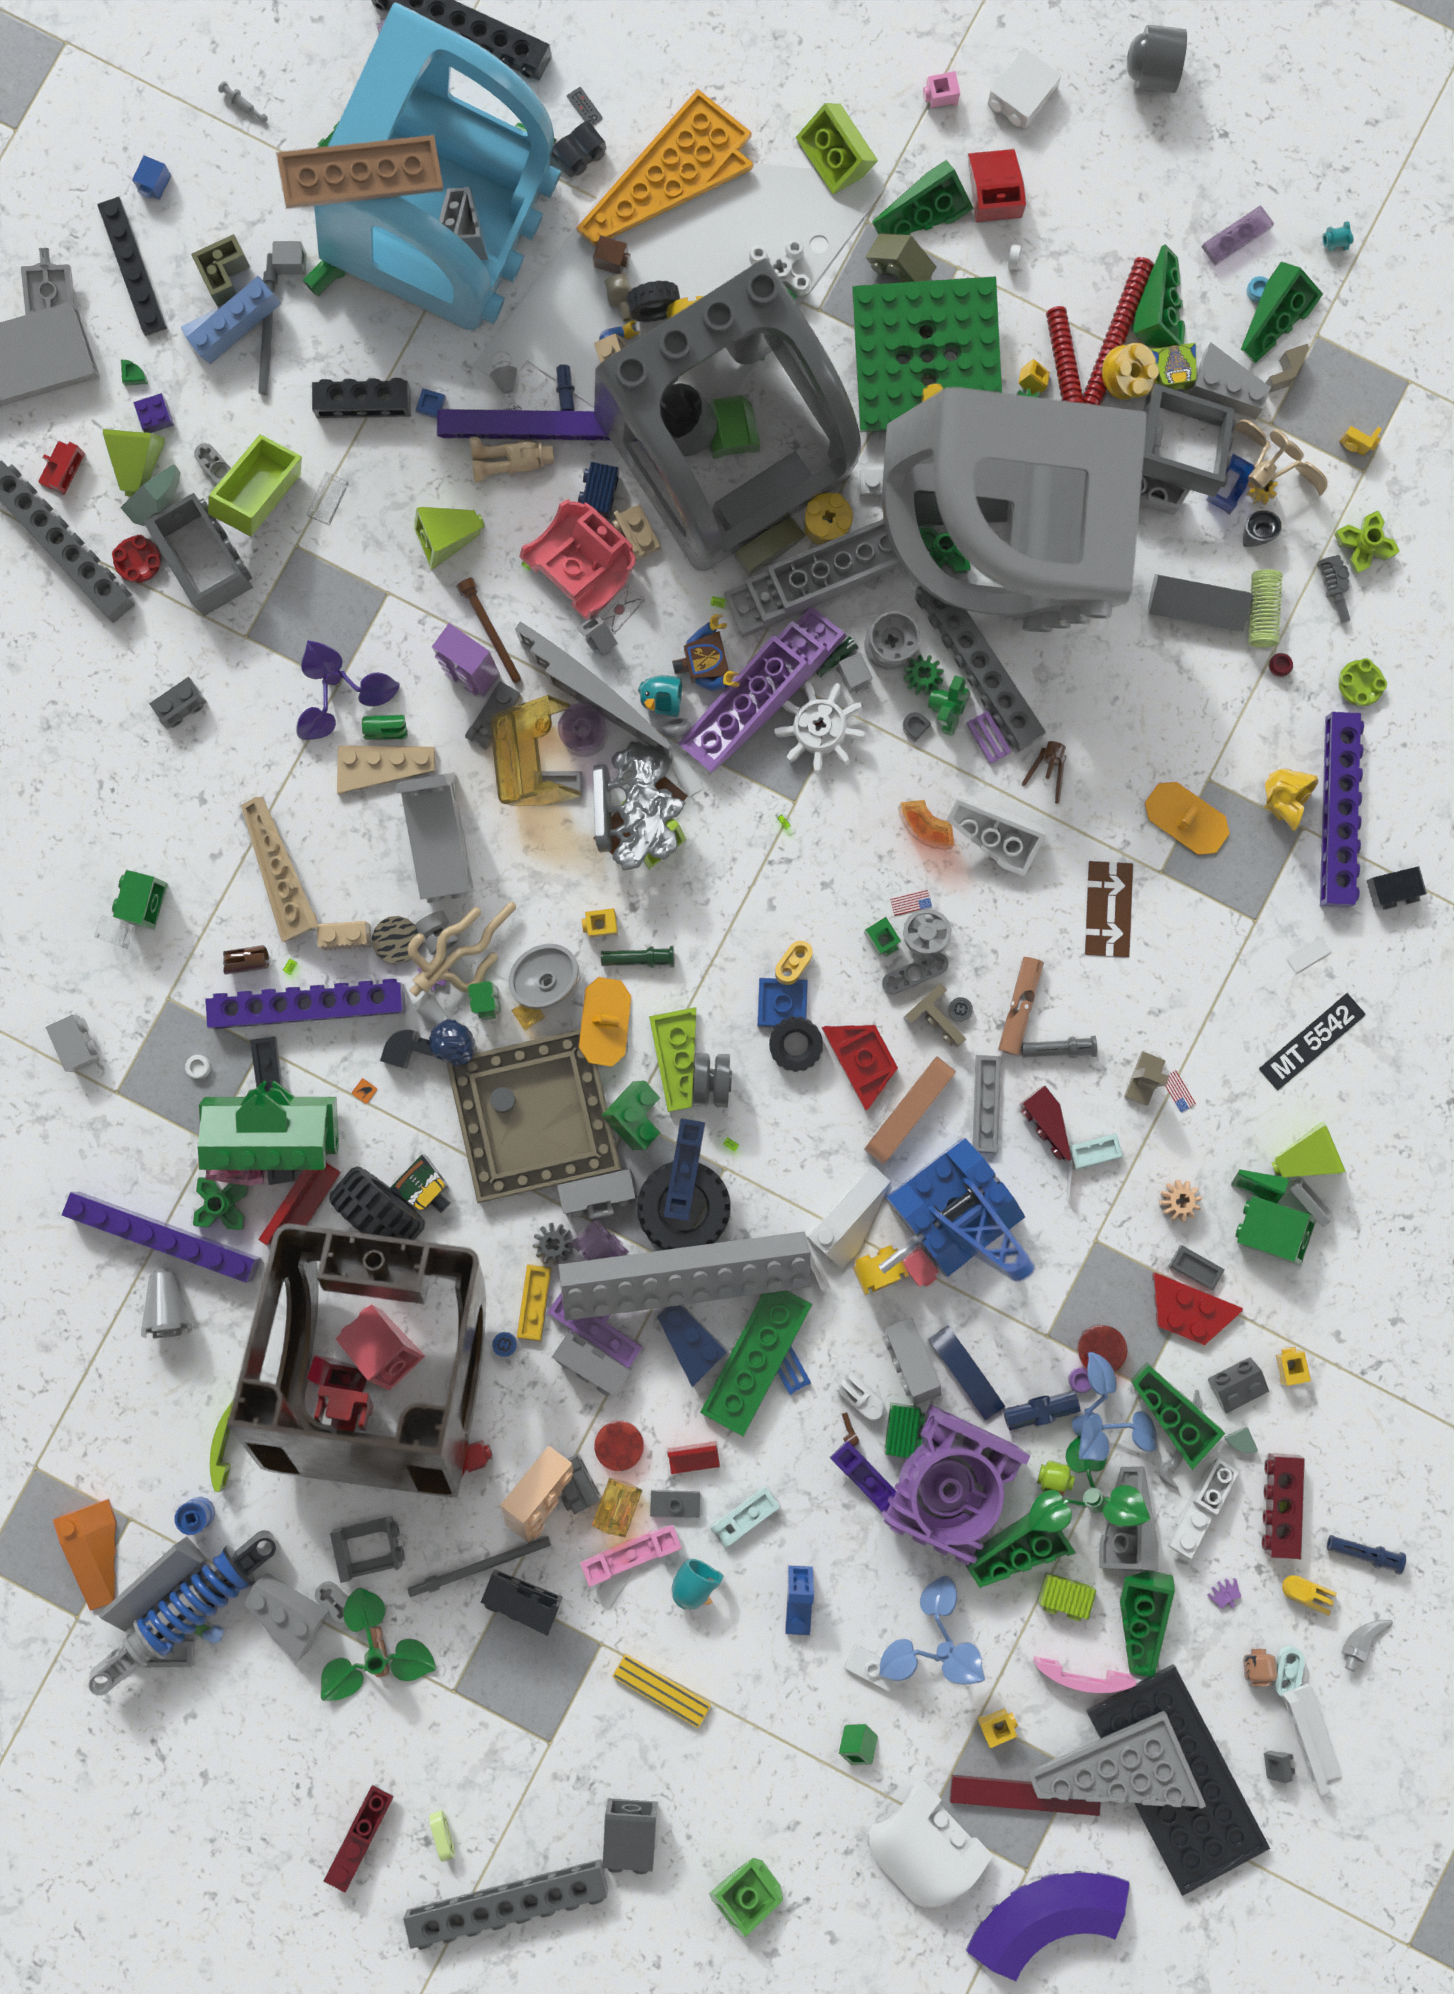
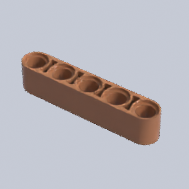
(910, 1110)

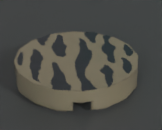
(392, 939)

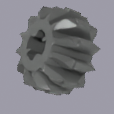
(554, 1235)

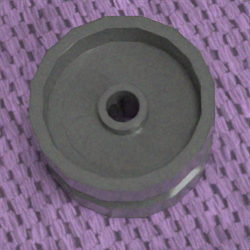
(712, 1080)

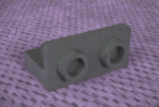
(178, 703)

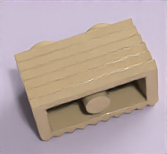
(344, 935)

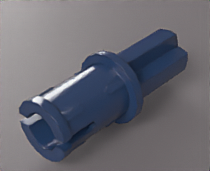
(565, 388)

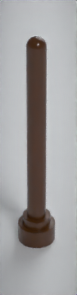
(468, 589)

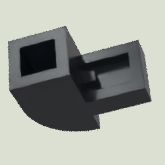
(400, 1047)

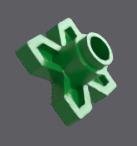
(951, 556)
(950, 704)
(210, 1211)

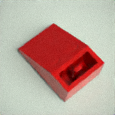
(996, 185)

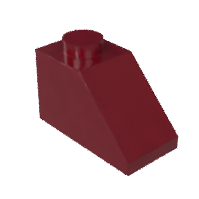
(336, 1374)

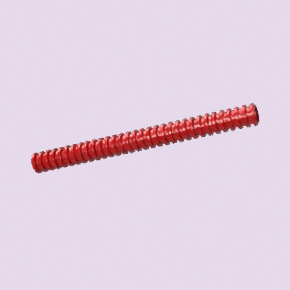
(1119, 327)
(1064, 355)

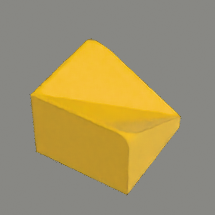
(1034, 376)

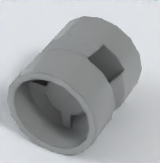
(432, 925)

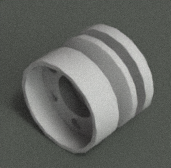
(898, 629)

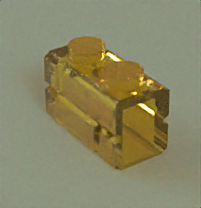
(617, 1507)

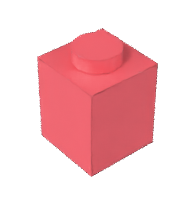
(920, 1268)

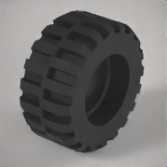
(374, 1207)
(661, 1232)

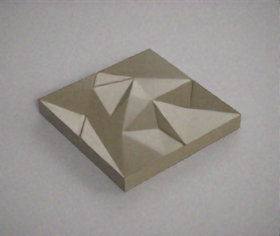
(551, 1131)

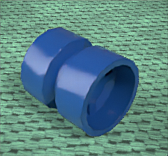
(194, 1515)

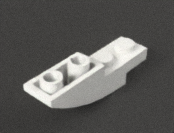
(1201, 1507)

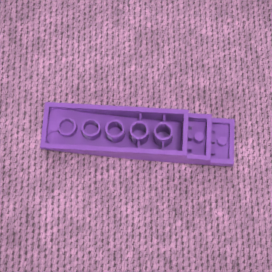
(763, 688)

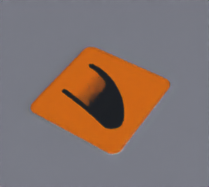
(364, 1091)

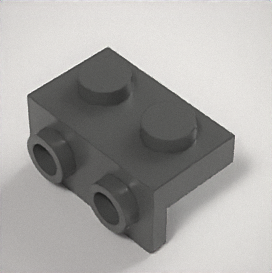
(1239, 1384)

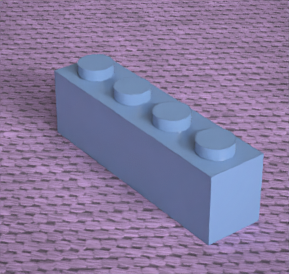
(224, 326)

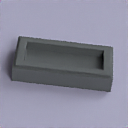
(1196, 1267)

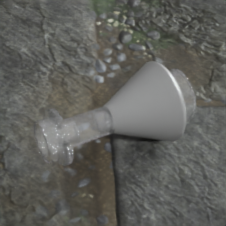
(504, 377)

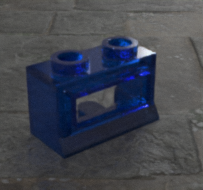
(1242, 468)

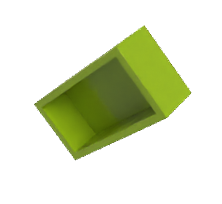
(254, 485)

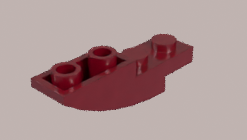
(358, 1838)

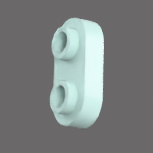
(1289, 1670)

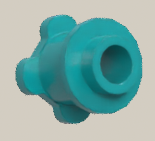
(1338, 237)

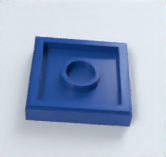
(780, 1001)

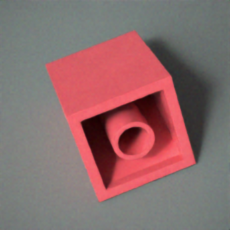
(379, 1347)

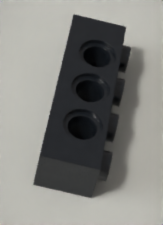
(372, 406)

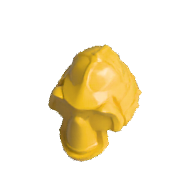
(1287, 793)

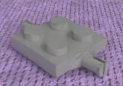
(46, 284)

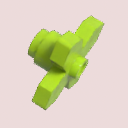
(1367, 542)

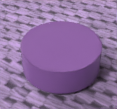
(1079, 1380)

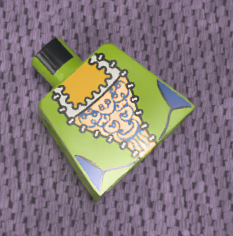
(1176, 366)

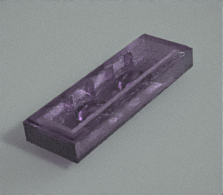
(1237, 235)

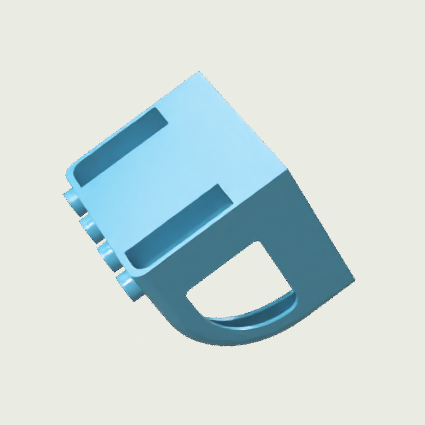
(400, 238)

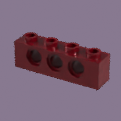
(1289, 1544)

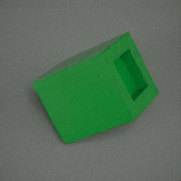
(858, 1744)

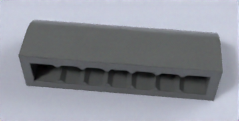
(1199, 602)

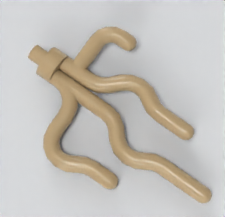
(439, 966)

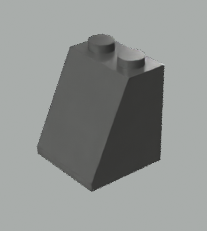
(629, 1835)

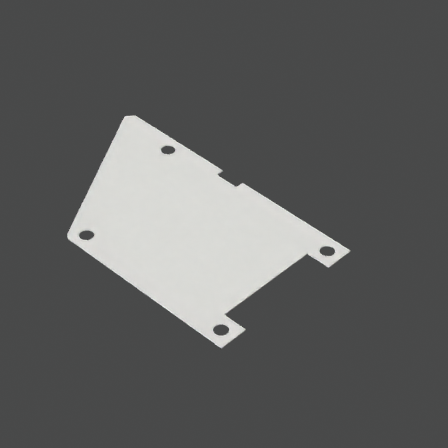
(691, 246)

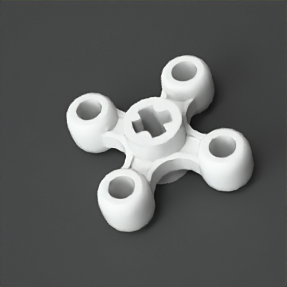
(784, 264)

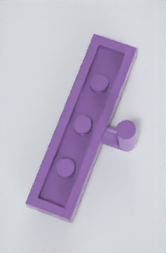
(600, 1334)

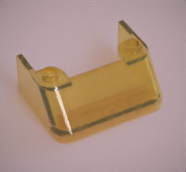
(517, 754)

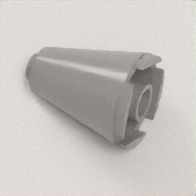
(164, 1307)

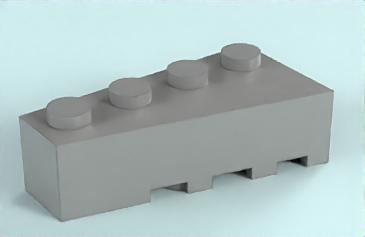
(1161, 495)

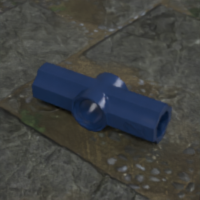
(1041, 1410)

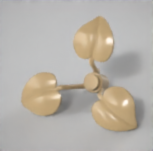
(1266, 470)

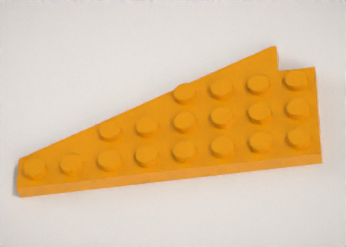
(682, 162)

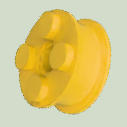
(1129, 371)

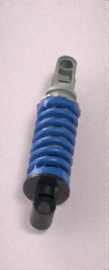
(159, 1631)

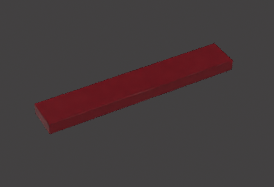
(1013, 1795)

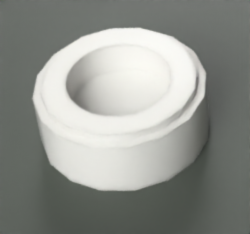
(1014, 257)
(198, 1067)

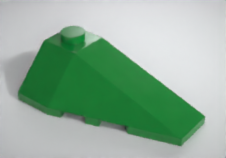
(929, 202)
(1285, 300)

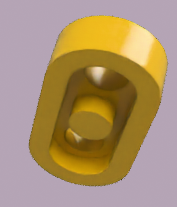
(792, 963)

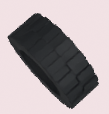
(650, 300)
(802, 1061)

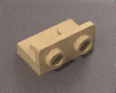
(637, 531)

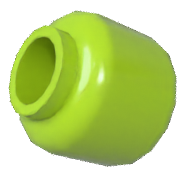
(1055, 1477)

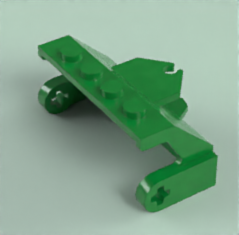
(267, 1131)

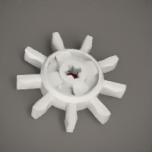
(828, 738)

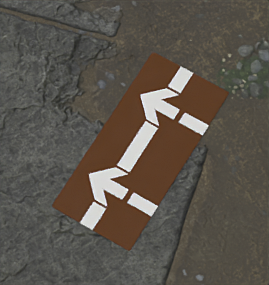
(1109, 909)

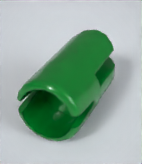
(384, 727)

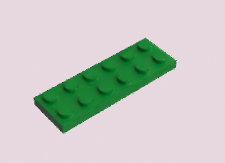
(755, 1360)

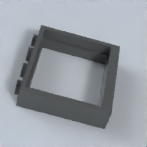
(1194, 407)

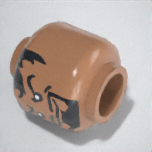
(1260, 1668)

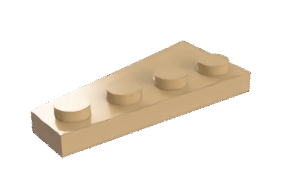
(374, 765)

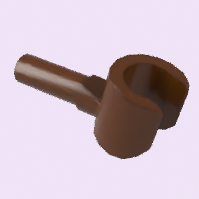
(851, 1437)

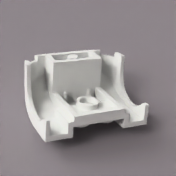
(927, 1850)

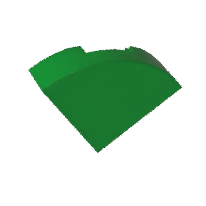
(132, 373)

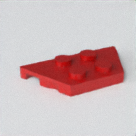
(863, 1059)
(1190, 1311)

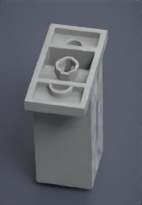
(436, 836)

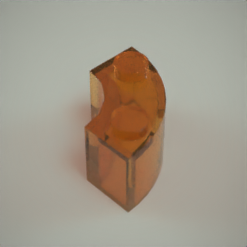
(926, 827)

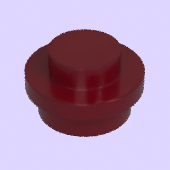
(1280, 665)

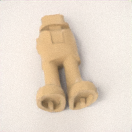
(521, 456)

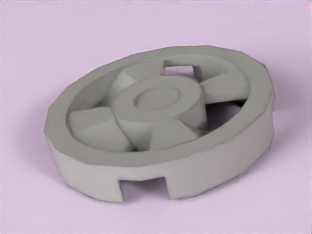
(926, 932)

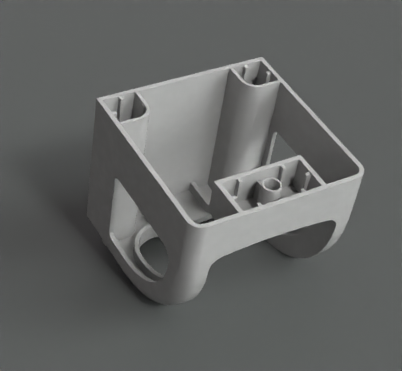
(1071, 490)

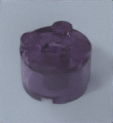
(596, 730)
(598, 1242)

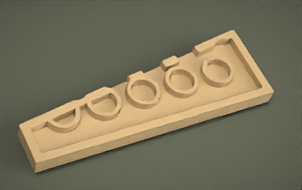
(282, 885)

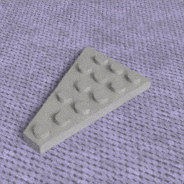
(1126, 1766)

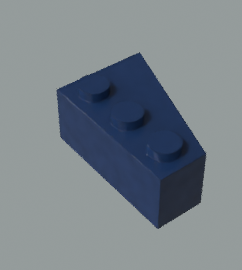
(691, 1342)

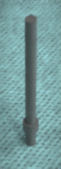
(270, 277)
(434, 1583)

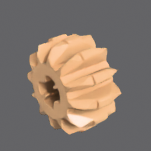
(1186, 1207)

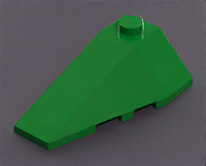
(1158, 311)
(1145, 1613)

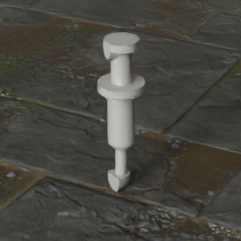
(235, 97)

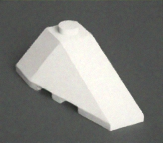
(1001, 834)
(848, 1222)

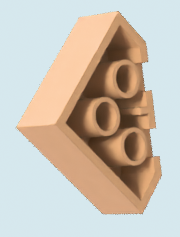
(536, 1494)

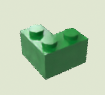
(628, 1116)

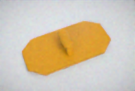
(1187, 818)
(605, 1021)

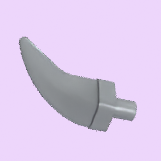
(1360, 1641)

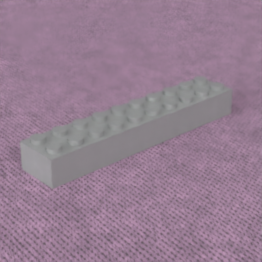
(685, 1275)

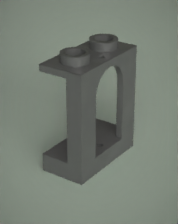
(349, 1570)

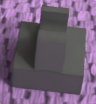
(1279, 1766)

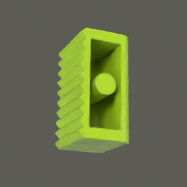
(1066, 1596)

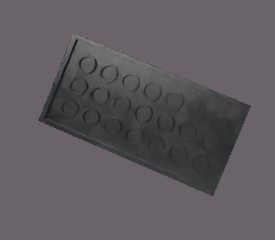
(1191, 1840)

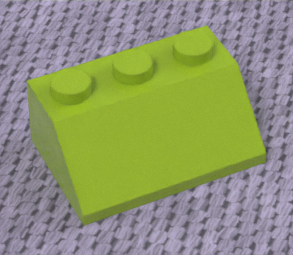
(836, 147)

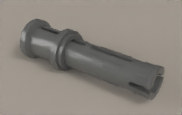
(1072, 1047)

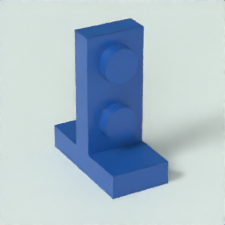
(799, 1600)

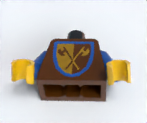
(706, 658)

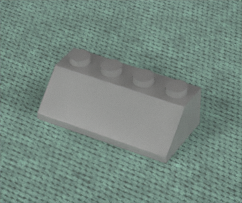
(154, 1585)

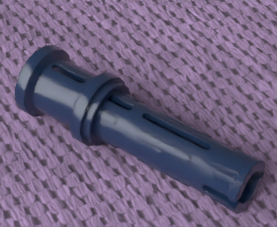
(1378, 1557)

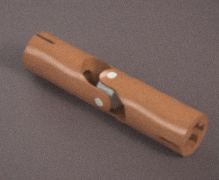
(1019, 1010)

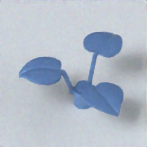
(1089, 1426)
(960, 1663)

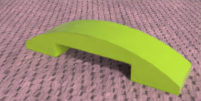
(220, 1470)

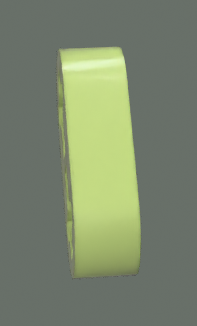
(442, 1836)

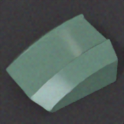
(152, 496)

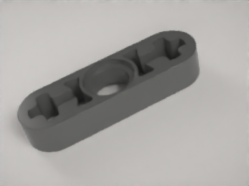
(928, 960)

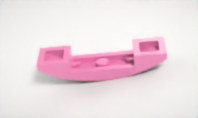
(630, 1554)
(1114, 1681)

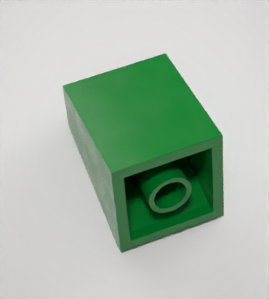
(1275, 1230)

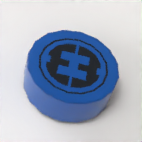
(504, 1344)

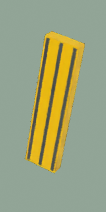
(661, 1690)

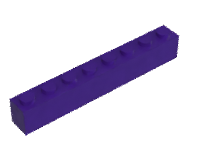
(161, 1236)

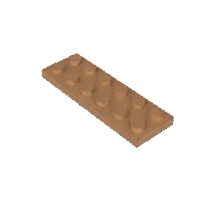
(359, 171)

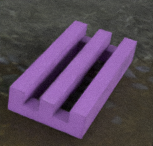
(979, 719)

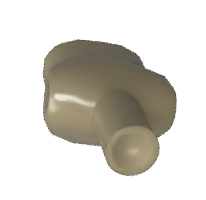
(617, 292)

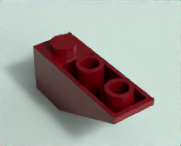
(1047, 1116)

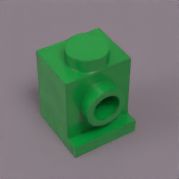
(880, 928)

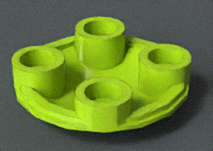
(1361, 682)

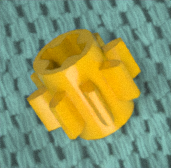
(1260, 495)

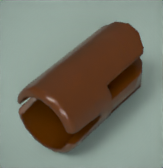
(245, 959)

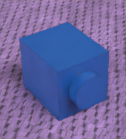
(151, 178)

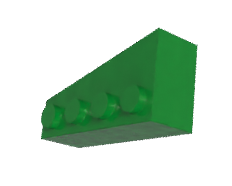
(1180, 1418)
(1015, 1551)

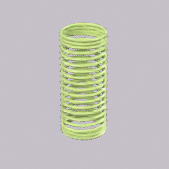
(1264, 637)

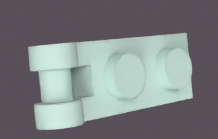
(746, 1516)

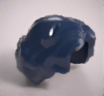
(452, 1042)

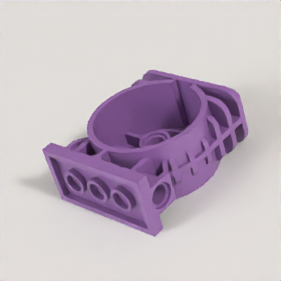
(929, 1473)

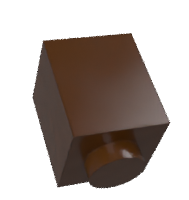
(611, 255)

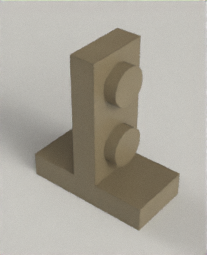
(936, 1017)
(1146, 1078)

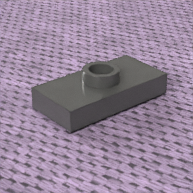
(675, 1503)

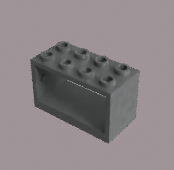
(177, 517)

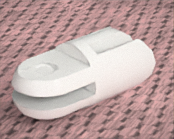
(861, 1397)

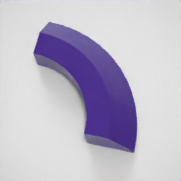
(1047, 1912)

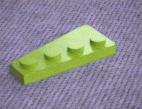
(675, 1051)

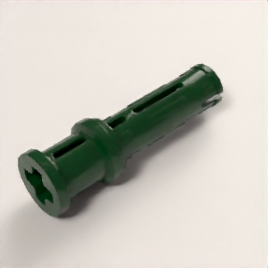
(649, 957)

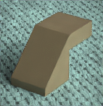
(1290, 364)

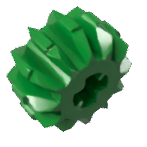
(924, 683)

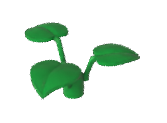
(1122, 1509)
(409, 1662)

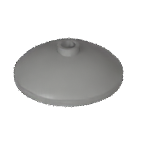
(539, 968)

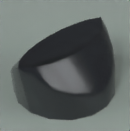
(1261, 528)

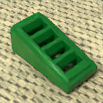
(1262, 1185)

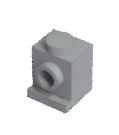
(598, 635)

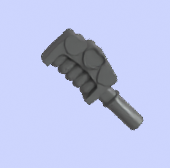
(1337, 582)

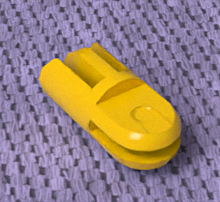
(1304, 1592)

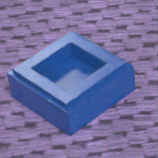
(430, 402)

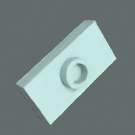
(1095, 1151)

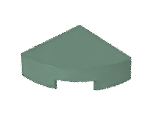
(1242, 1441)

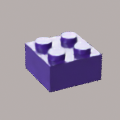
(153, 413)

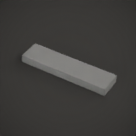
(986, 1103)

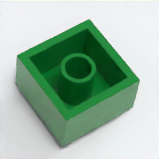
(139, 899)

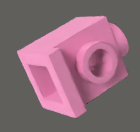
(942, 90)

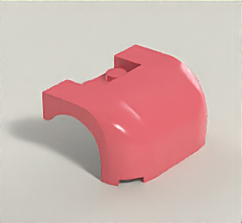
(582, 557)

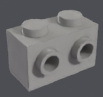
(73, 1043)

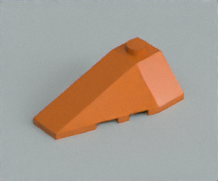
(90, 1548)

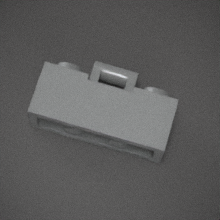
(605, 1188)

